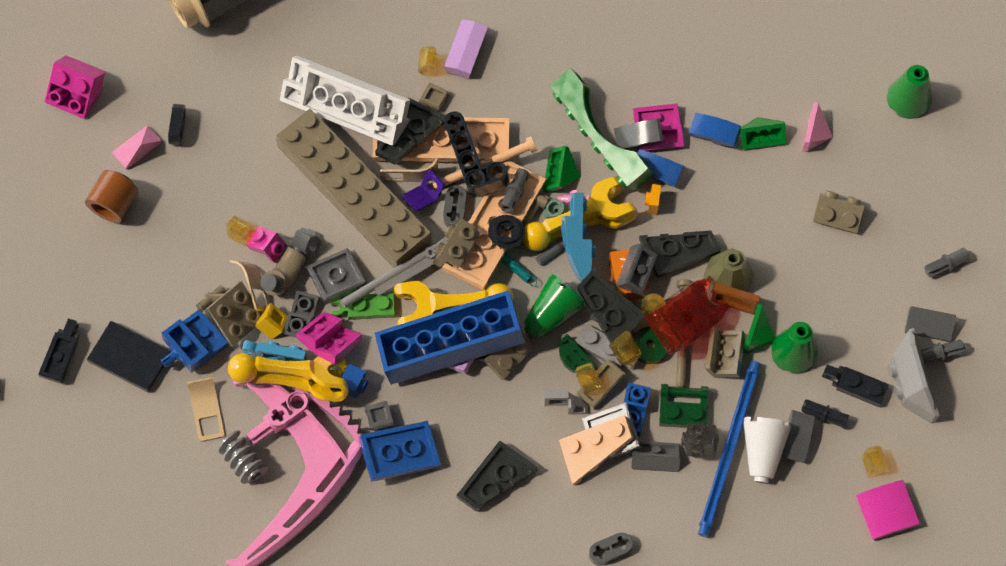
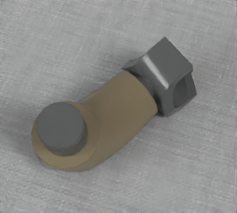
(289, 267)

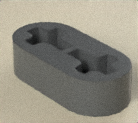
(449, 206)
(612, 554)

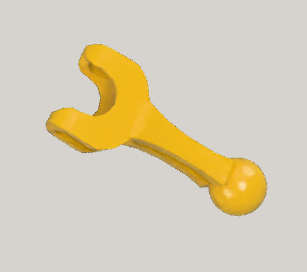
(599, 211)
(432, 303)
(308, 375)

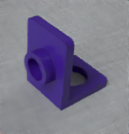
(424, 195)

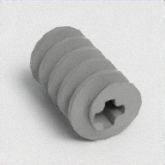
(240, 459)

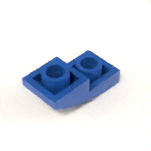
(715, 129)
(665, 170)
(637, 400)

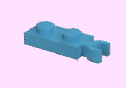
(274, 351)

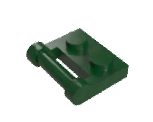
(681, 413)

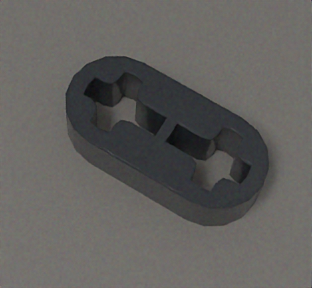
(177, 124)

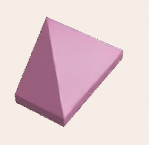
(817, 130)
(137, 147)

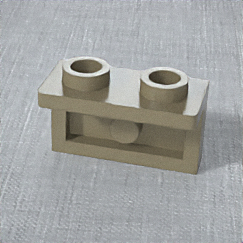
(838, 211)
(457, 244)
(724, 352)
(506, 360)

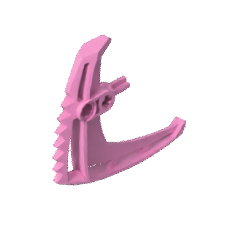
(319, 455)

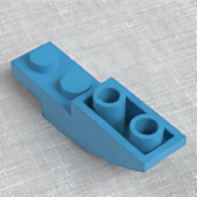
(578, 250)

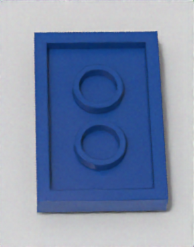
(399, 451)

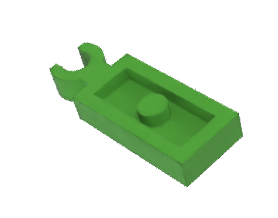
(368, 307)

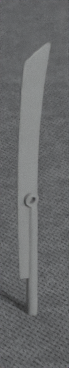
(396, 275)

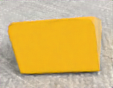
(272, 321)

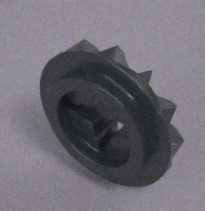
(507, 223)

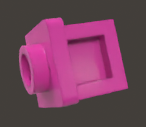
(267, 243)

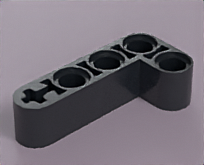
(468, 153)

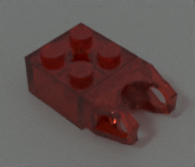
(685, 316)

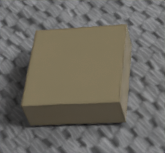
(434, 97)

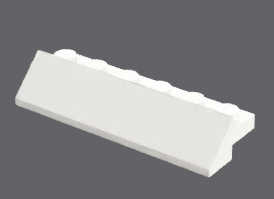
(345, 100)

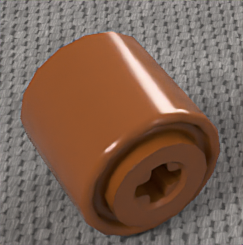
(112, 196)

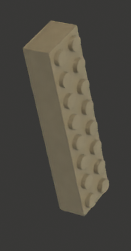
(353, 189)

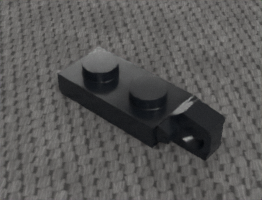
(60, 352)
(856, 384)

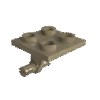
(231, 311)

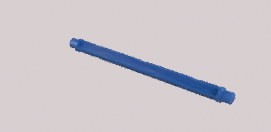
(712, 504)

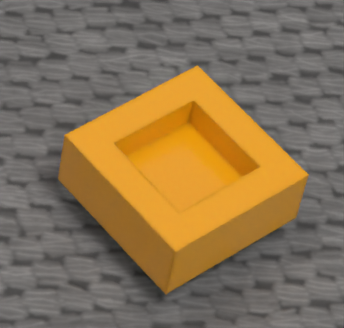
(652, 199)

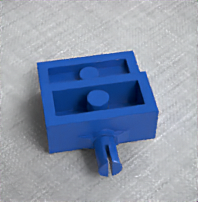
(192, 341)

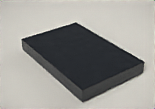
(128, 356)

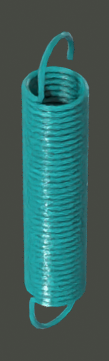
(517, 268)

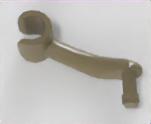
(540, 201)

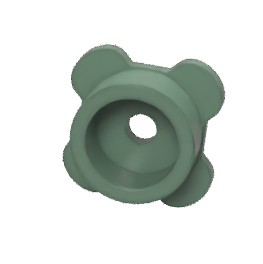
(552, 206)

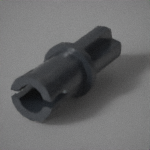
(825, 413)

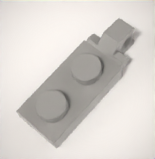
(597, 345)

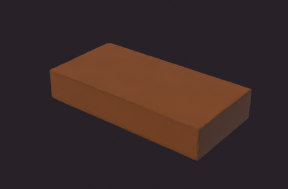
(736, 298)

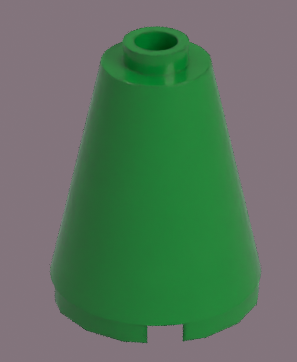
(911, 93)
(552, 307)
(795, 348)

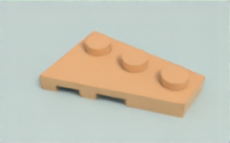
(594, 445)

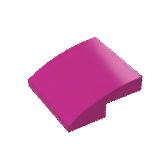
(669, 122)
(328, 337)
(888, 509)

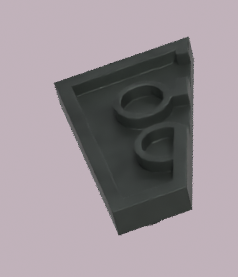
(422, 124)
(680, 250)
(609, 307)
(494, 476)

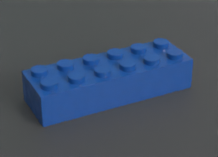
(449, 337)

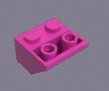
(74, 86)

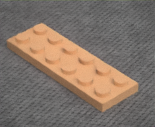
(487, 134)
(484, 256)

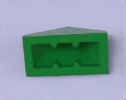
(763, 133)
(560, 169)
(760, 331)

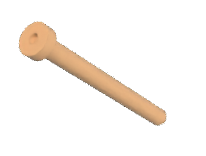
(503, 156)

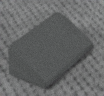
(637, 269)
(930, 323)
(656, 456)

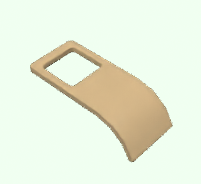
(409, 175)
(253, 279)
(205, 405)

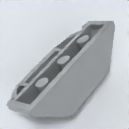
(912, 379)

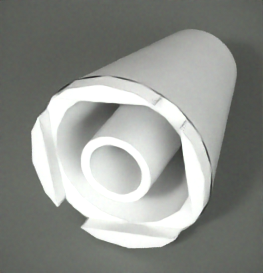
(765, 446)

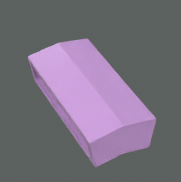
(465, 48)

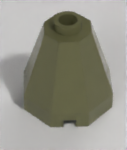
(730, 269)

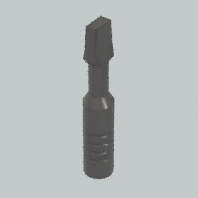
(548, 254)

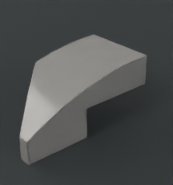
(564, 398)

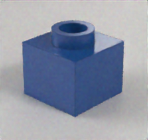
(355, 379)

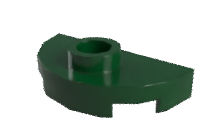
(572, 355)

